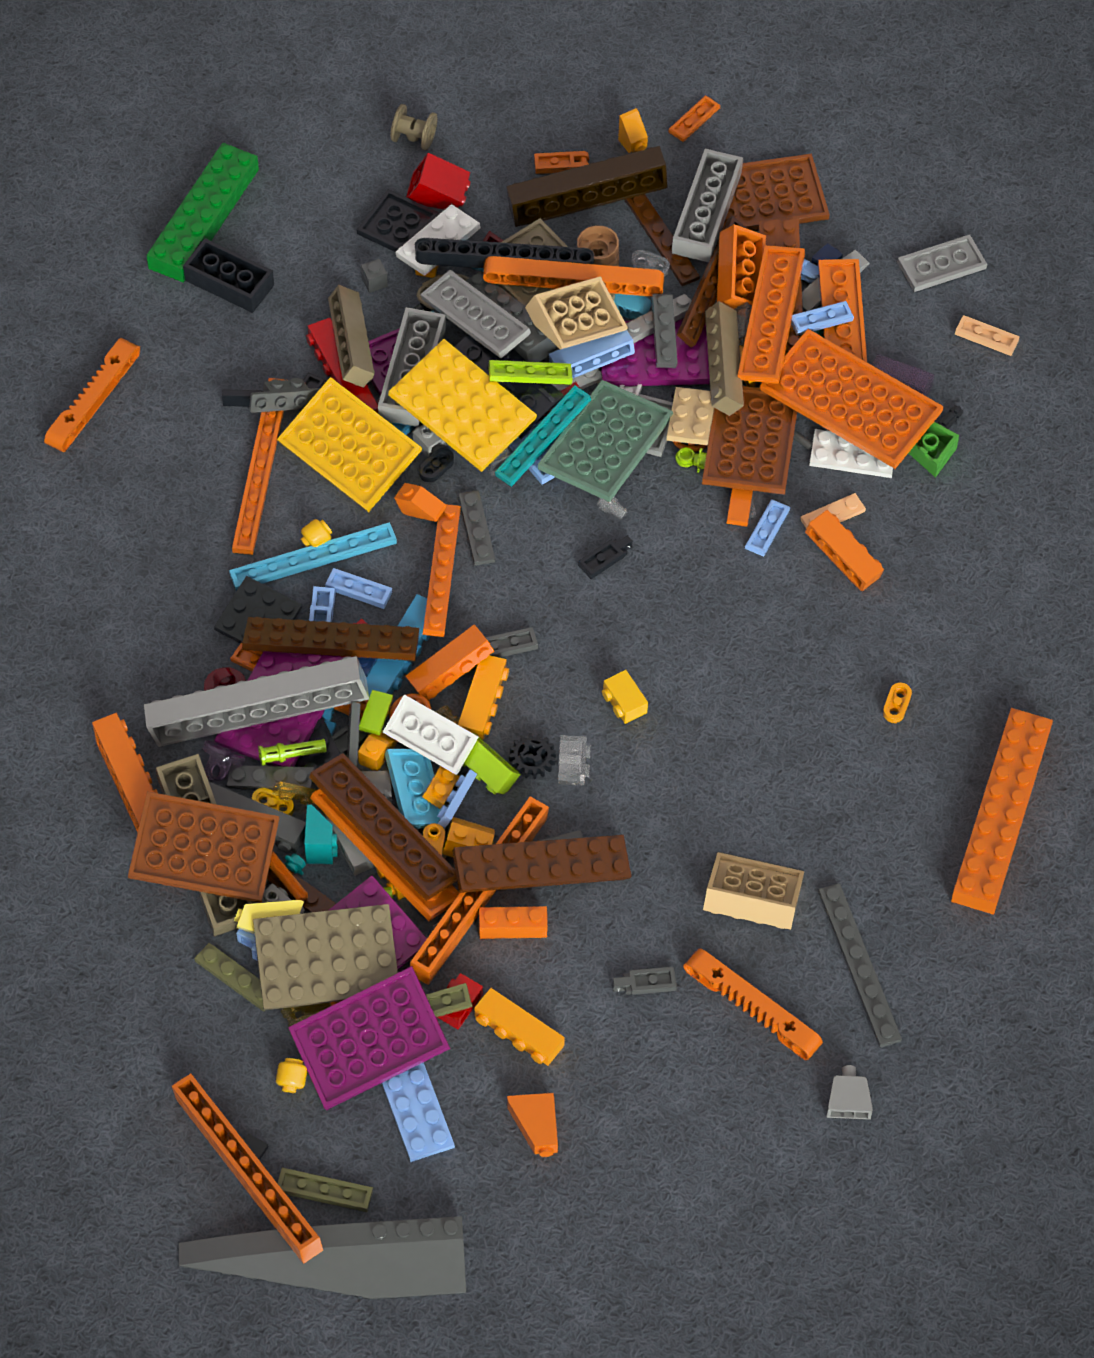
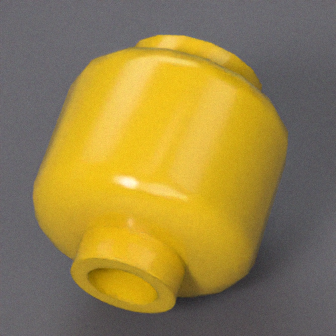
(315, 533)
(291, 1075)

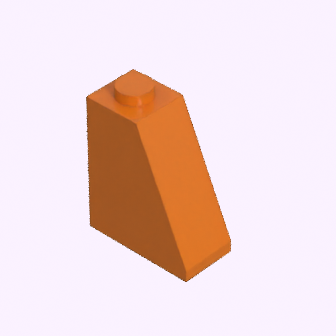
(536, 1121)

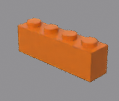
(844, 550)
(450, 663)

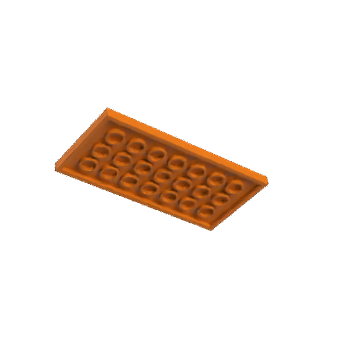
(853, 399)

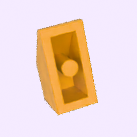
(632, 131)
(372, 750)

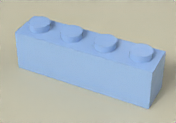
(595, 353)

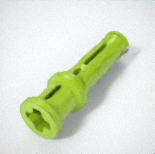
(279, 753)

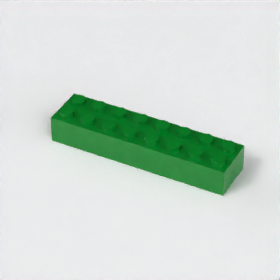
(203, 210)

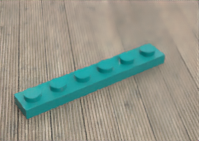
(543, 436)

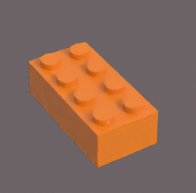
(739, 265)

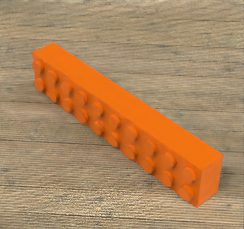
(1002, 811)

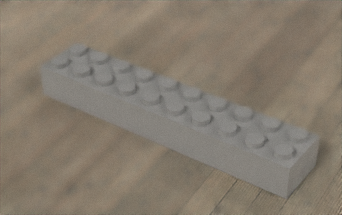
(256, 701)

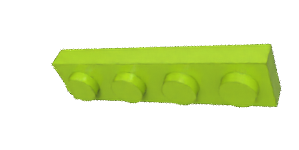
(530, 372)

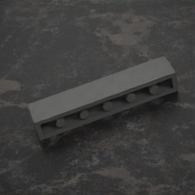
(290, 829)

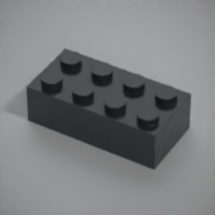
(228, 275)

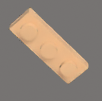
(987, 335)
(843, 509)

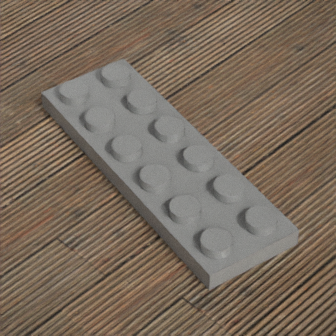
(475, 314)

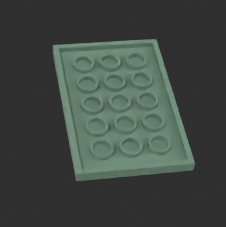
(605, 441)

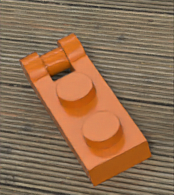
(559, 161)

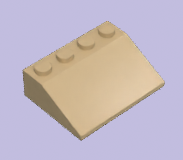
(576, 313)
(753, 891)

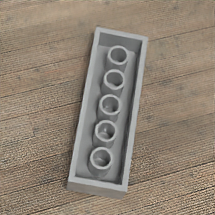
(707, 205)
(416, 338)

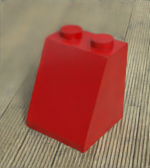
(438, 183)

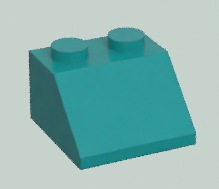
(319, 838)

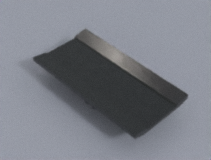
(535, 396)

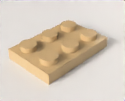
(691, 416)

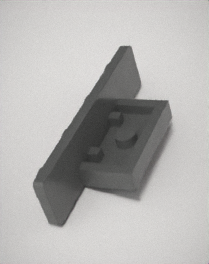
(282, 396)

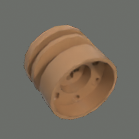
(602, 242)

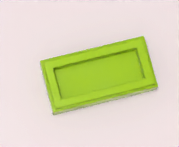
(376, 712)

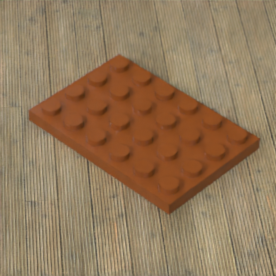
(778, 191)
(751, 445)
(204, 847)

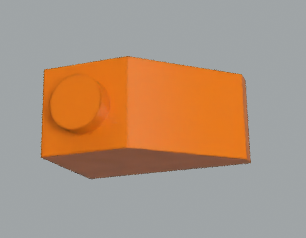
(419, 503)

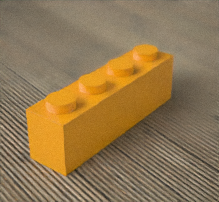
(483, 694)
(519, 1027)

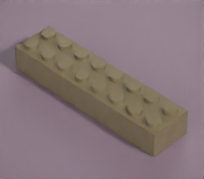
(189, 781)

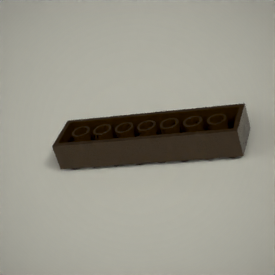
(587, 186)

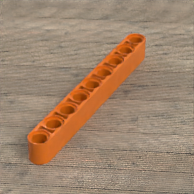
(561, 274)

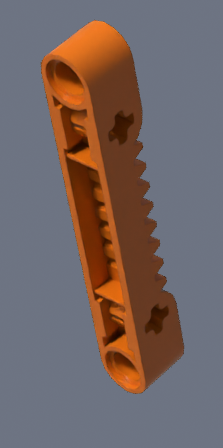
(117, 363)
(800, 1040)

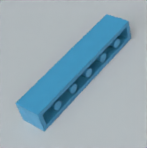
(387, 673)

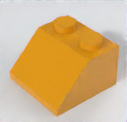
(466, 833)

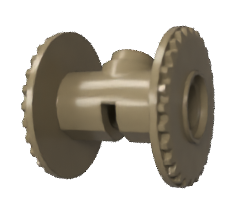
(413, 128)

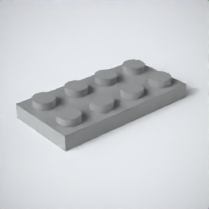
(941, 263)

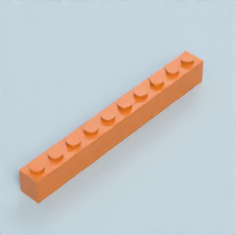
(467, 904)
(247, 1168)

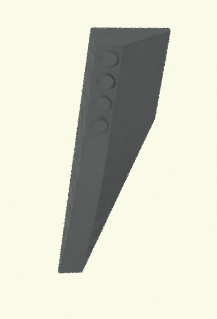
(356, 1258)

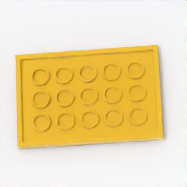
(462, 405)
(349, 444)

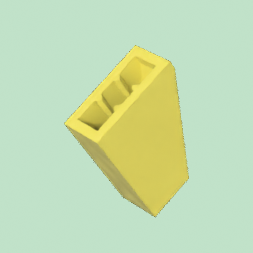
(263, 910)

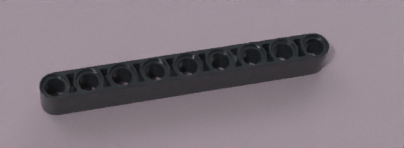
(473, 253)

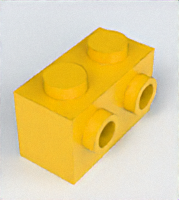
(625, 697)

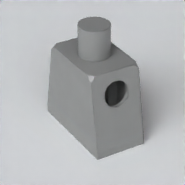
(849, 1096)

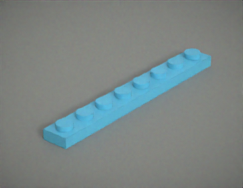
(314, 557)

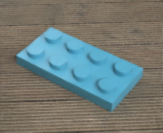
(410, 778)

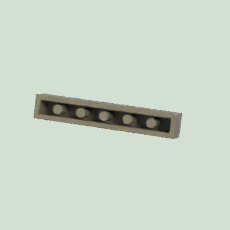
(351, 336)
(724, 358)

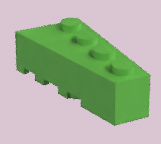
(935, 448)

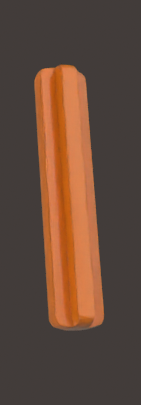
(287, 878)

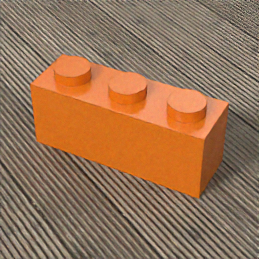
(513, 922)

